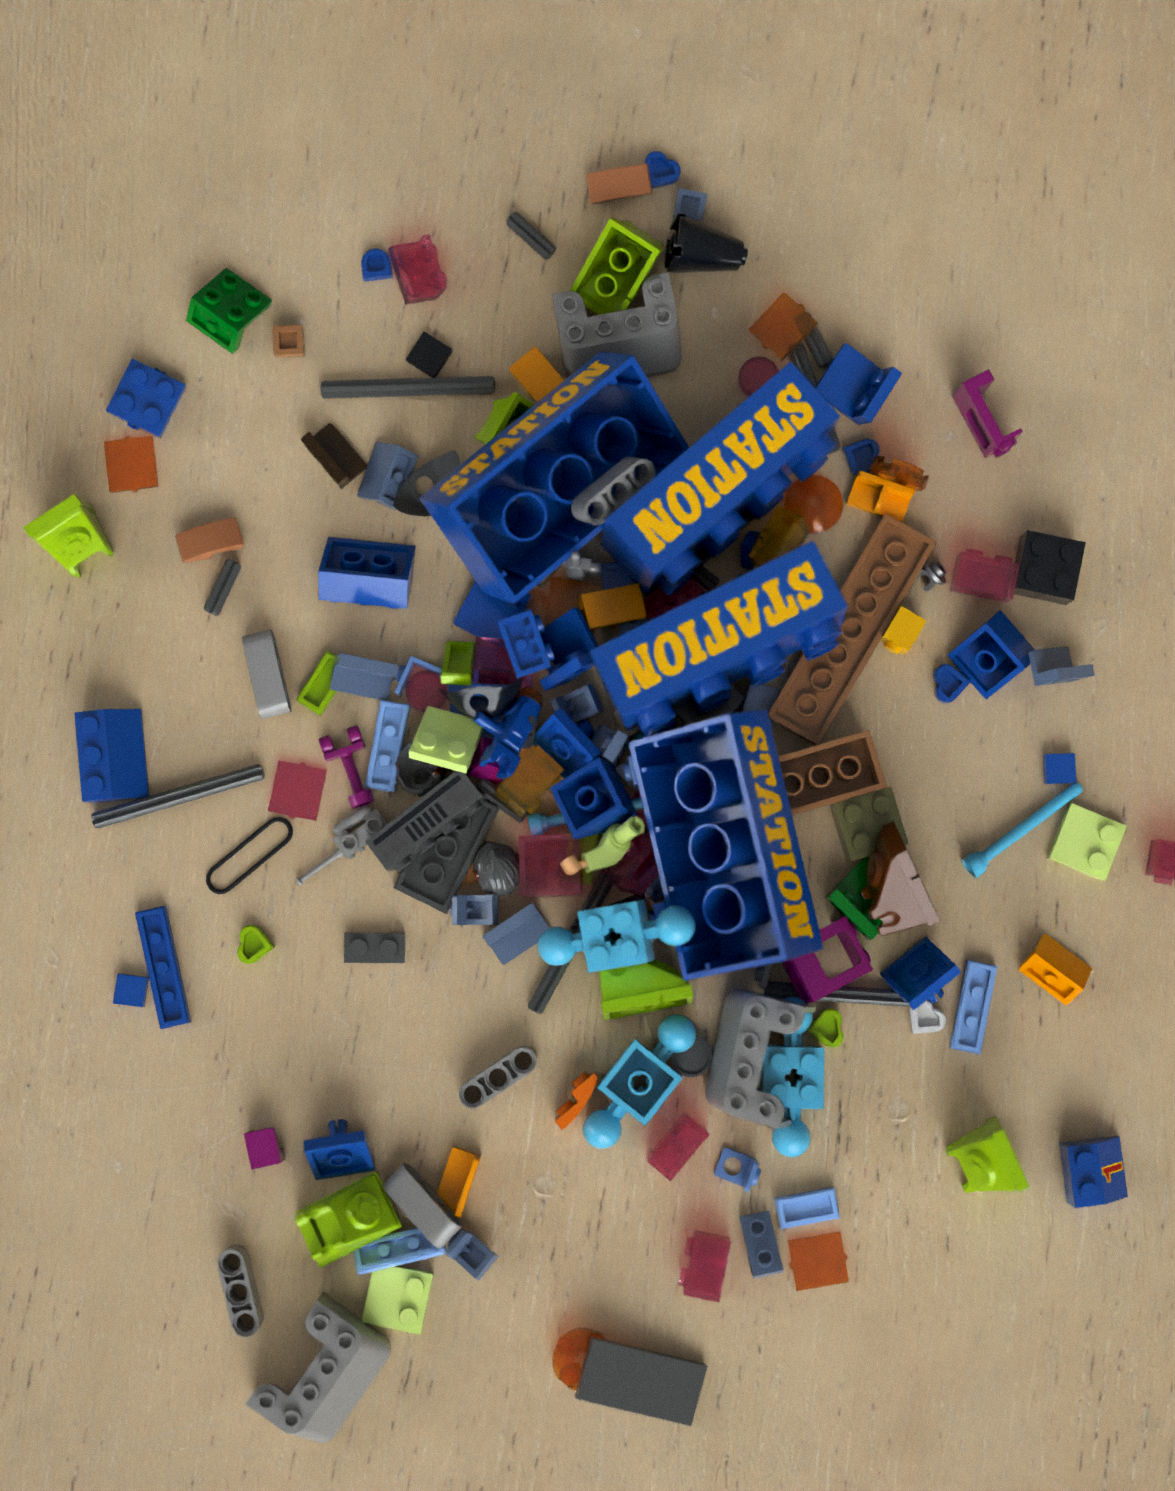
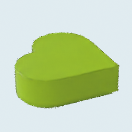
(254, 944)
(827, 1028)

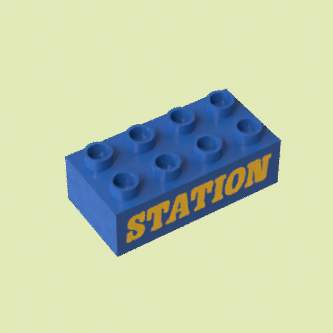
(718, 479)
(515, 495)
(722, 638)
(726, 843)

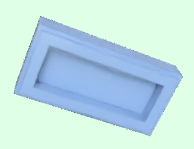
(807, 1207)

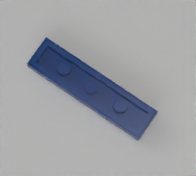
(163, 967)

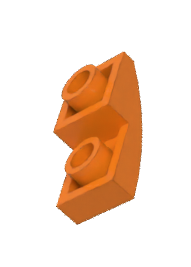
(582, 1091)

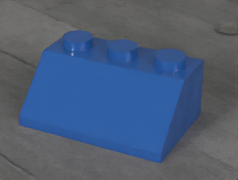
(366, 572)
(111, 755)

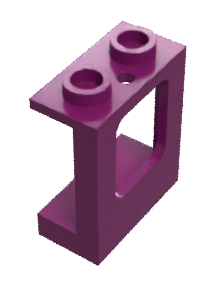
(968, 398)
(808, 973)

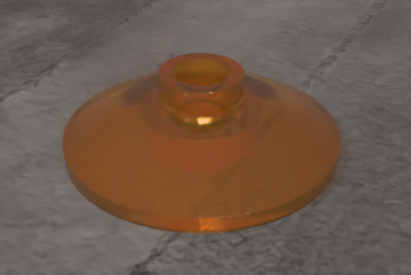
(817, 518)

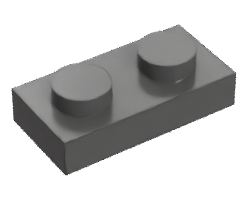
(374, 948)

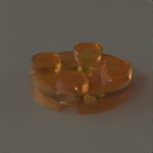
(899, 472)
(566, 1349)

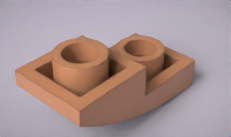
(619, 183)
(210, 538)

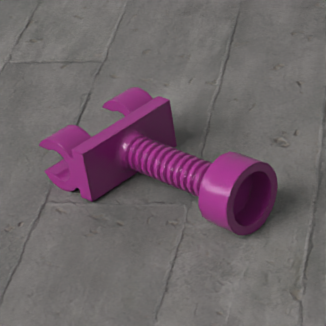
(359, 795)

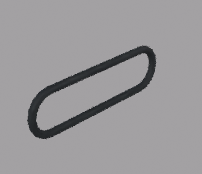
(253, 868)

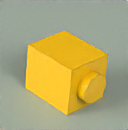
(902, 631)

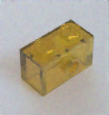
(780, 536)
(529, 782)

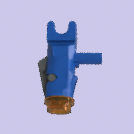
(513, 732)

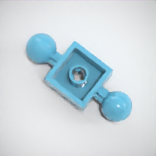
(630, 919)
(804, 1093)
(602, 1126)

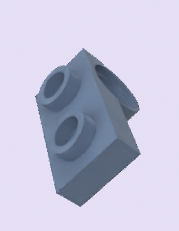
(761, 1244)

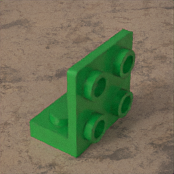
(226, 309)
(850, 903)

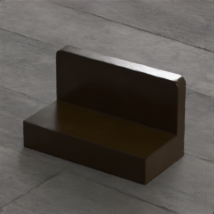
(334, 455)

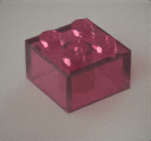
(541, 869)

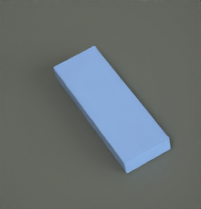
(387, 745)
(973, 1006)
(395, 1250)

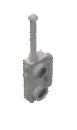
(579, 567)
(351, 843)

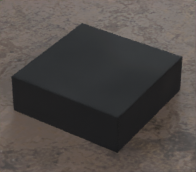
(429, 355)

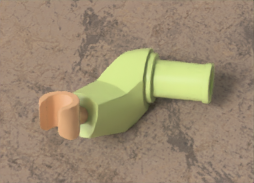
(609, 850)

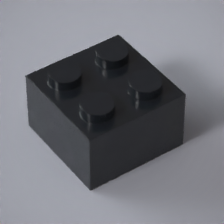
(1048, 567)

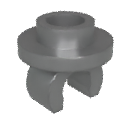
(935, 572)

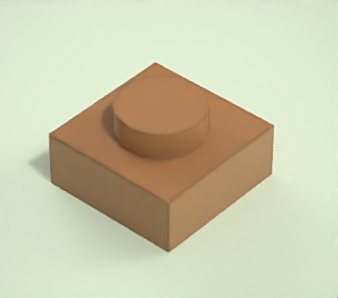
(288, 341)

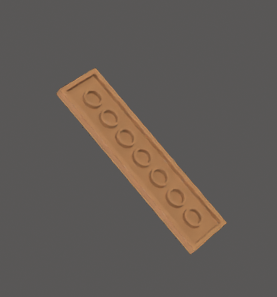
(872, 599)

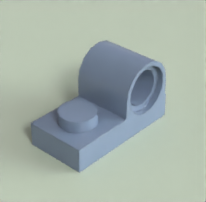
(610, 743)

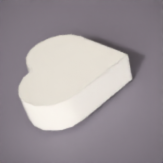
(926, 1019)

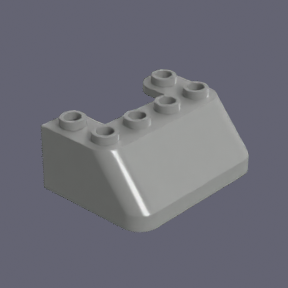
(644, 331)
(741, 1054)
(334, 1379)

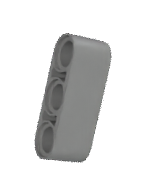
(600, 491)
(266, 674)
(487, 1087)
(422, 1205)
(237, 1305)

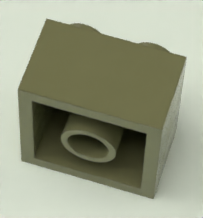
(862, 819)

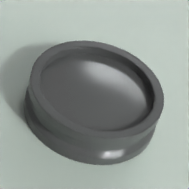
(694, 1060)

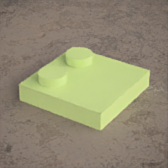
(446, 739)
(1087, 842)
(398, 1298)

